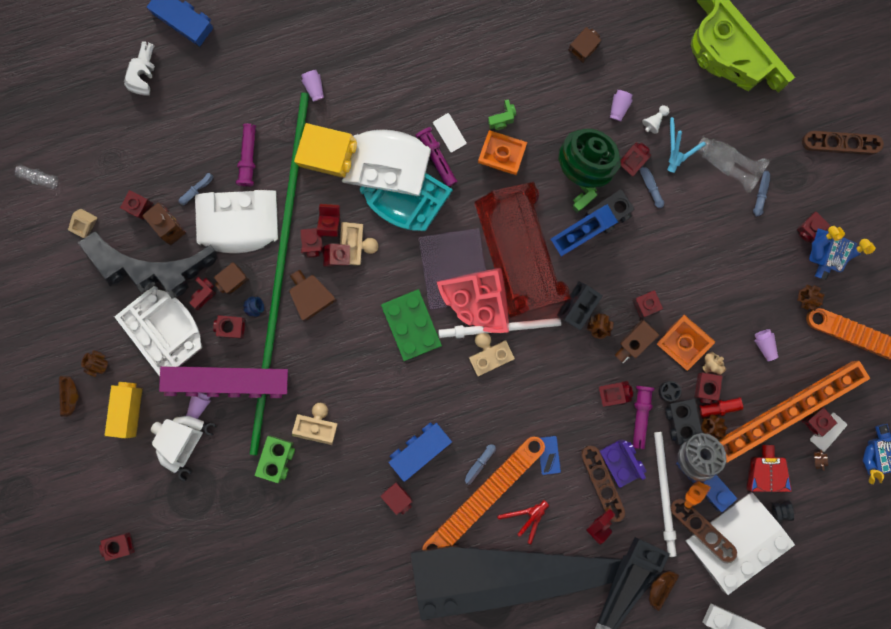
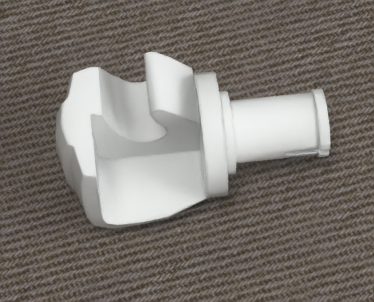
(140, 66)

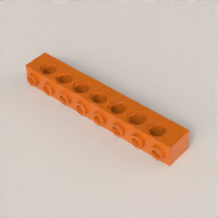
(793, 409)

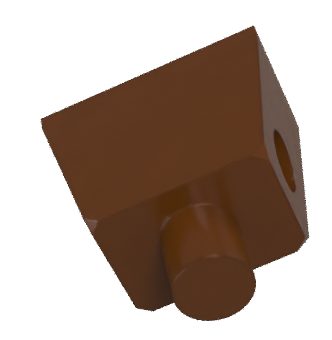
(163, 222)
(309, 295)
(643, 334)

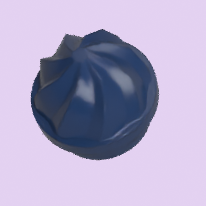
(253, 306)

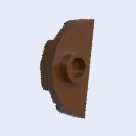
(68, 396)
(661, 588)

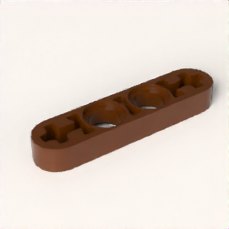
(842, 140)
(606, 481)
(701, 533)

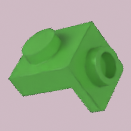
(501, 120)

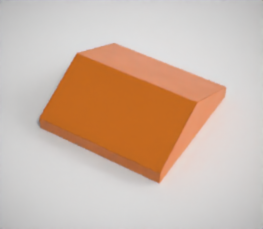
(502, 152)
(685, 342)

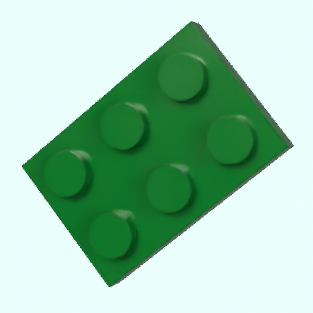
(411, 325)

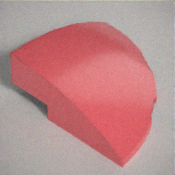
(478, 299)

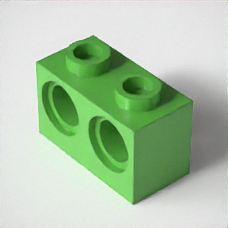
(270, 457)

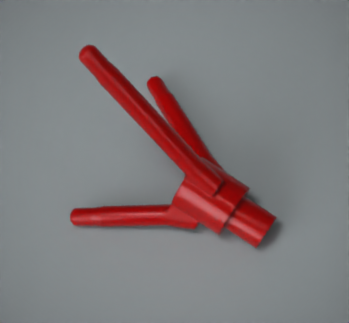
(535, 515)

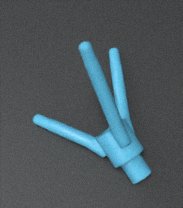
(677, 157)

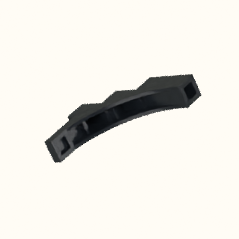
(144, 274)

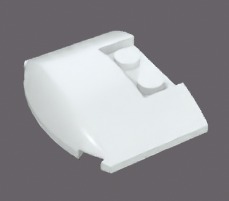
(389, 162)
(236, 220)
(161, 329)

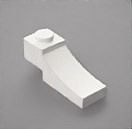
(722, 619)

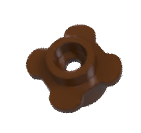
(820, 460)

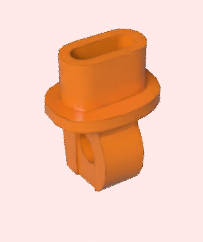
(696, 494)

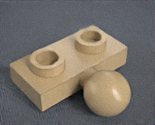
(352, 235)
(491, 356)
(315, 428)

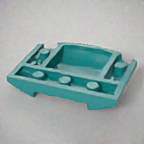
(409, 210)

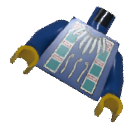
(834, 251)
(878, 454)

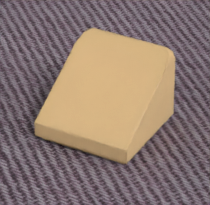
(82, 223)

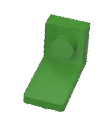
(583, 200)

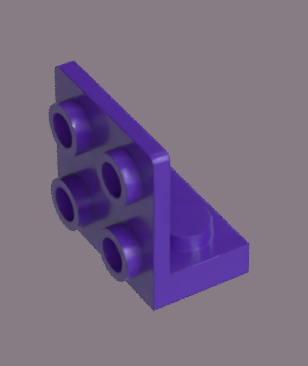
(622, 463)

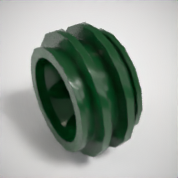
(589, 158)

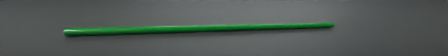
(279, 270)

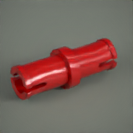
(721, 407)

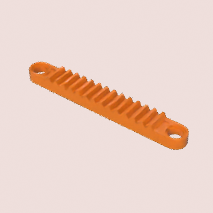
(852, 332)
(485, 495)

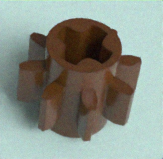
(810, 297)
(600, 326)
(94, 363)
(714, 426)

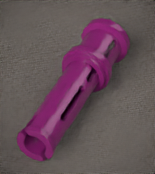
(436, 156)
(246, 164)
(643, 406)

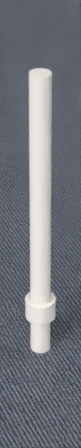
(460, 331)
(669, 533)

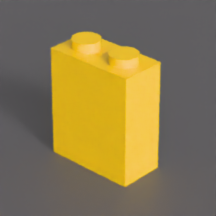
(325, 150)
(123, 410)

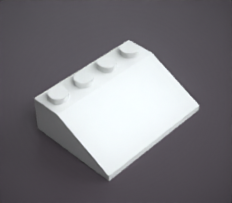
(755, 536)

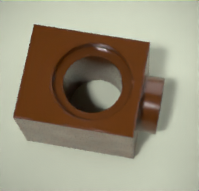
(585, 44)
(230, 279)

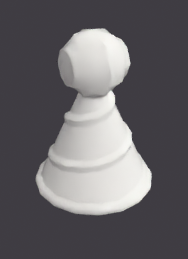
(653, 122)

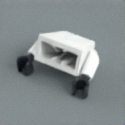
(176, 441)

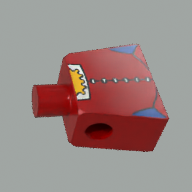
(768, 472)

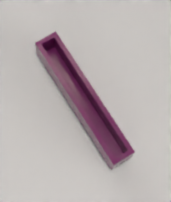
(223, 380)

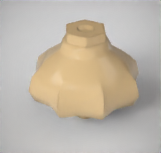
(714, 364)

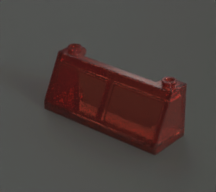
(520, 249)

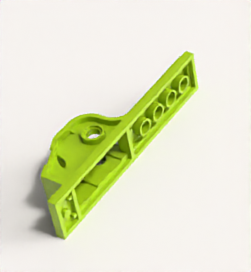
(730, 44)

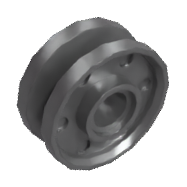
(697, 467)

